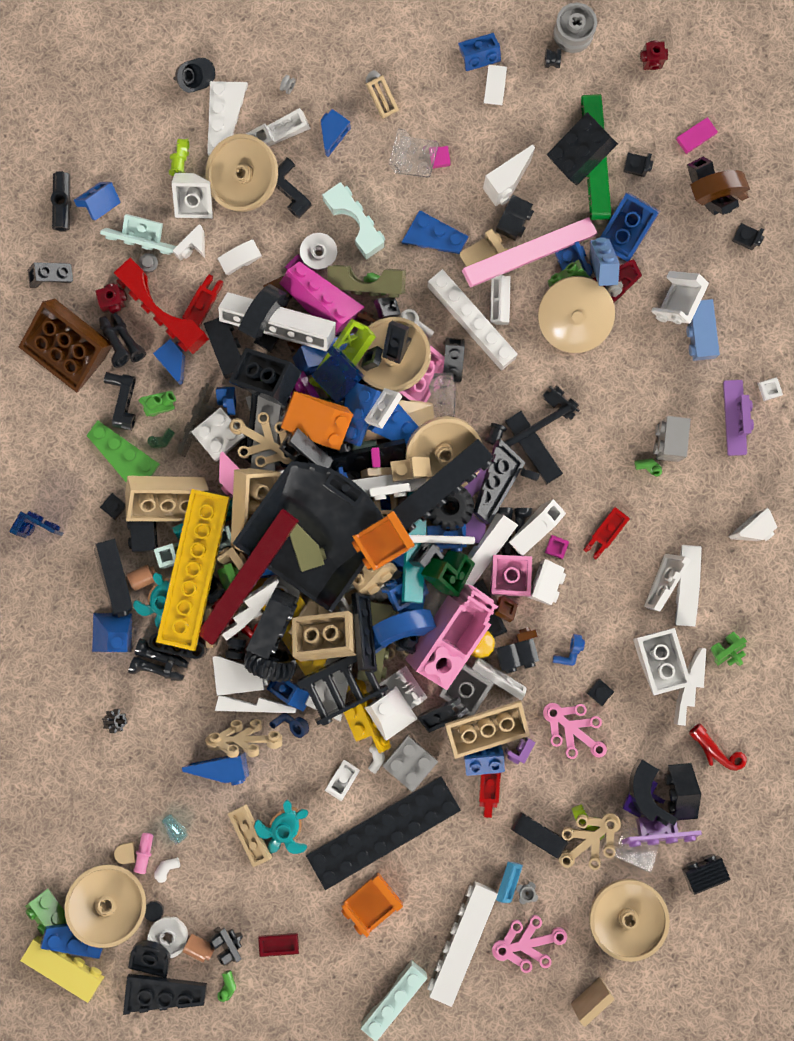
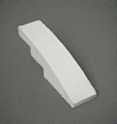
(688, 587)
(254, 603)
(687, 694)

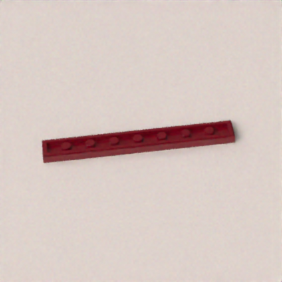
(248, 576)

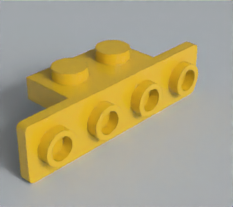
(362, 724)

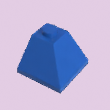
(111, 633)

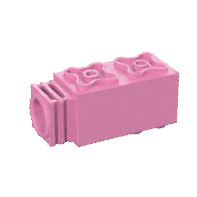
(459, 629)

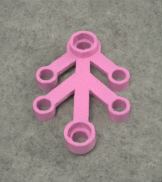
(572, 727)
(525, 944)

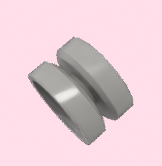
(575, 27)

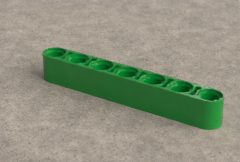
(598, 178)

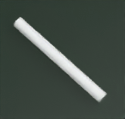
(442, 539)

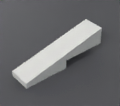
(282, 128)
(490, 544)
(264, 705)

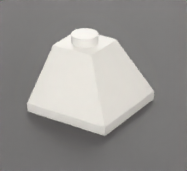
(191, 196)
(756, 528)
(391, 713)

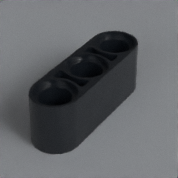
(170, 649)
(539, 835)

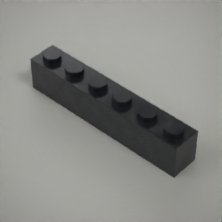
(442, 484)

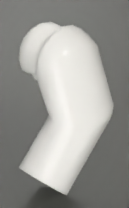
(378, 759)
(163, 868)

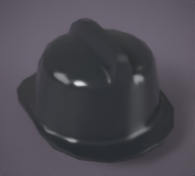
(195, 74)

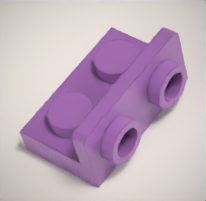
(524, 748)

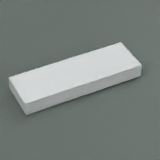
(499, 678)

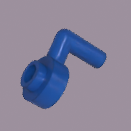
(577, 644)

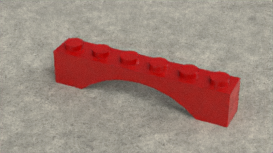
(186, 331)

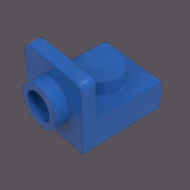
(227, 397)

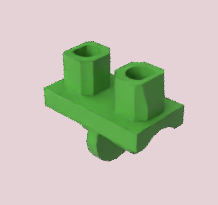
(158, 403)
(736, 644)

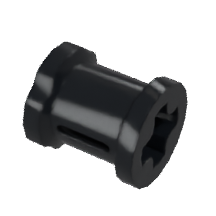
(495, 433)

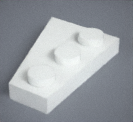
(667, 577)

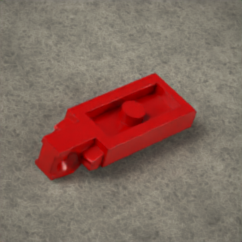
(489, 792)

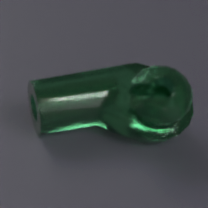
(161, 441)

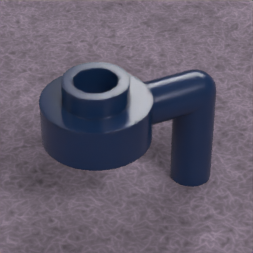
(298, 726)

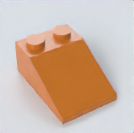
(317, 419)

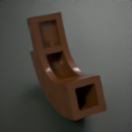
(719, 185)

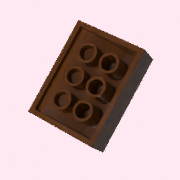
(64, 344)

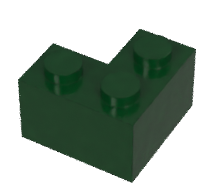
(450, 574)

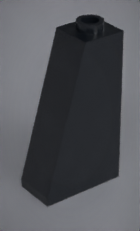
(113, 577)

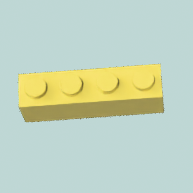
(64, 970)

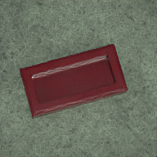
(278, 944)

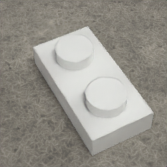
(383, 408)

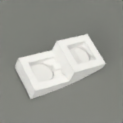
(495, 84)
(239, 256)

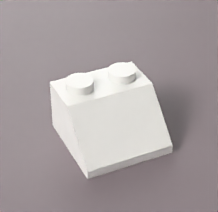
(546, 582)

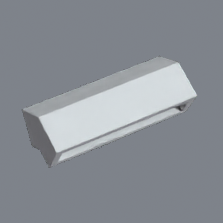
(500, 300)

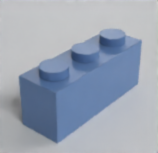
(604, 262)
(703, 332)

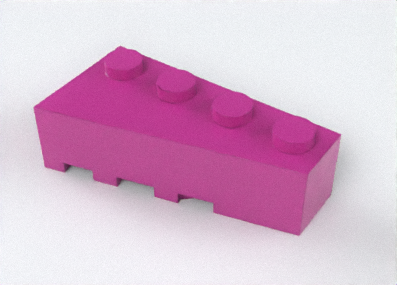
(320, 296)

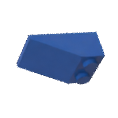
(629, 225)
(221, 769)

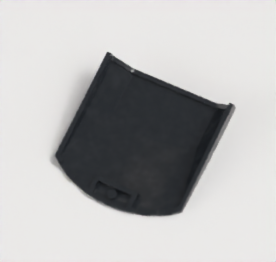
(330, 512)

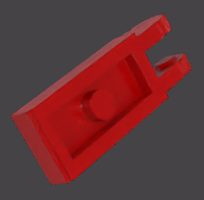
(202, 301)
(607, 531)

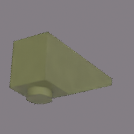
(306, 550)

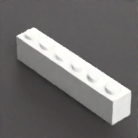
(472, 320)
(283, 323)
(462, 944)

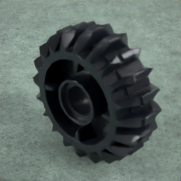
(277, 668)

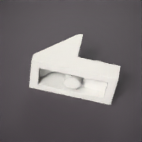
(194, 240)
(342, 780)

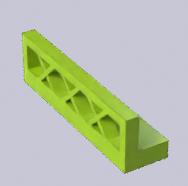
(356, 344)

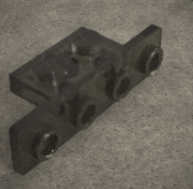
(199, 414)

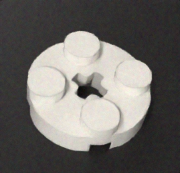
(172, 926)

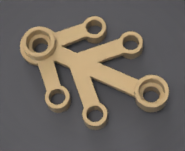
(266, 442)
(220, 741)
(591, 838)

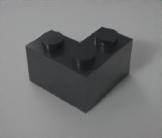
(683, 791)

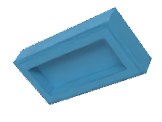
(509, 882)

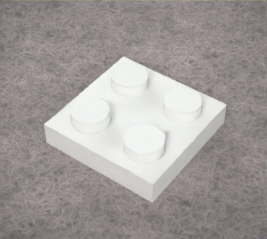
(216, 435)

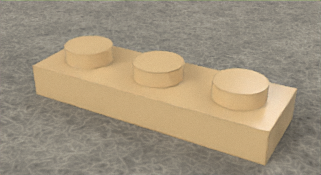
(252, 843)

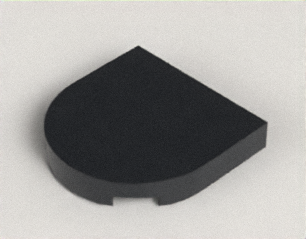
(150, 958)

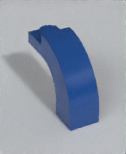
(402, 625)

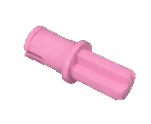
(143, 853)

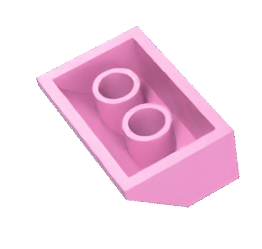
(421, 390)

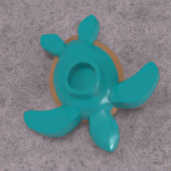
(156, 599)
(283, 828)

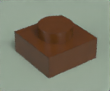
(506, 608)
(526, 634)

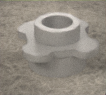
(532, 896)

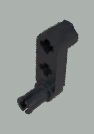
(299, 203)
(121, 417)

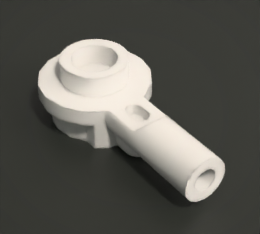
(413, 316)

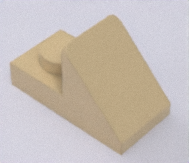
(411, 469)

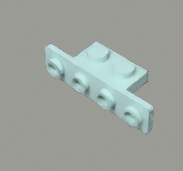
(141, 232)

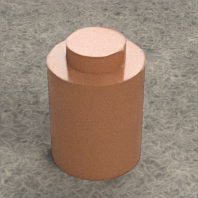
(141, 577)
(198, 948)

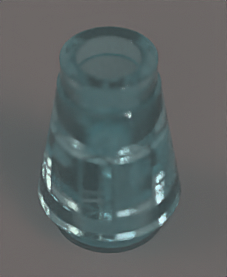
(174, 829)

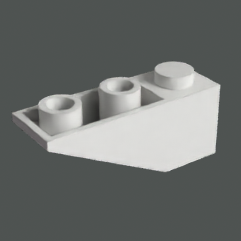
(537, 526)

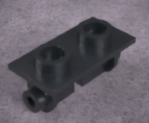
(556, 396)

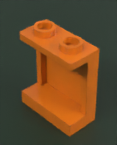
(382, 542)
(371, 905)

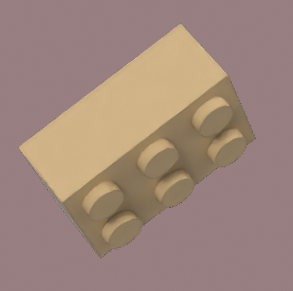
(323, 636)

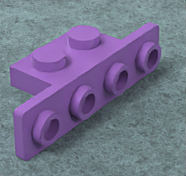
(737, 417)
(654, 832)

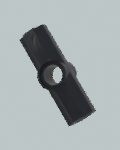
(61, 212)

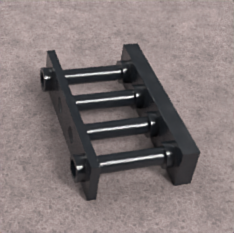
(326, 674)

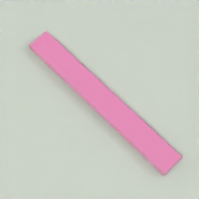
(529, 252)

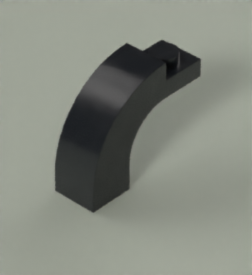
(701, 168)
(261, 310)
(640, 792)

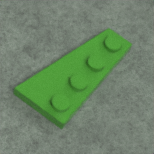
(120, 453)

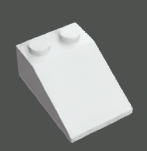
(503, 180)
(662, 661)

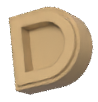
(125, 853)

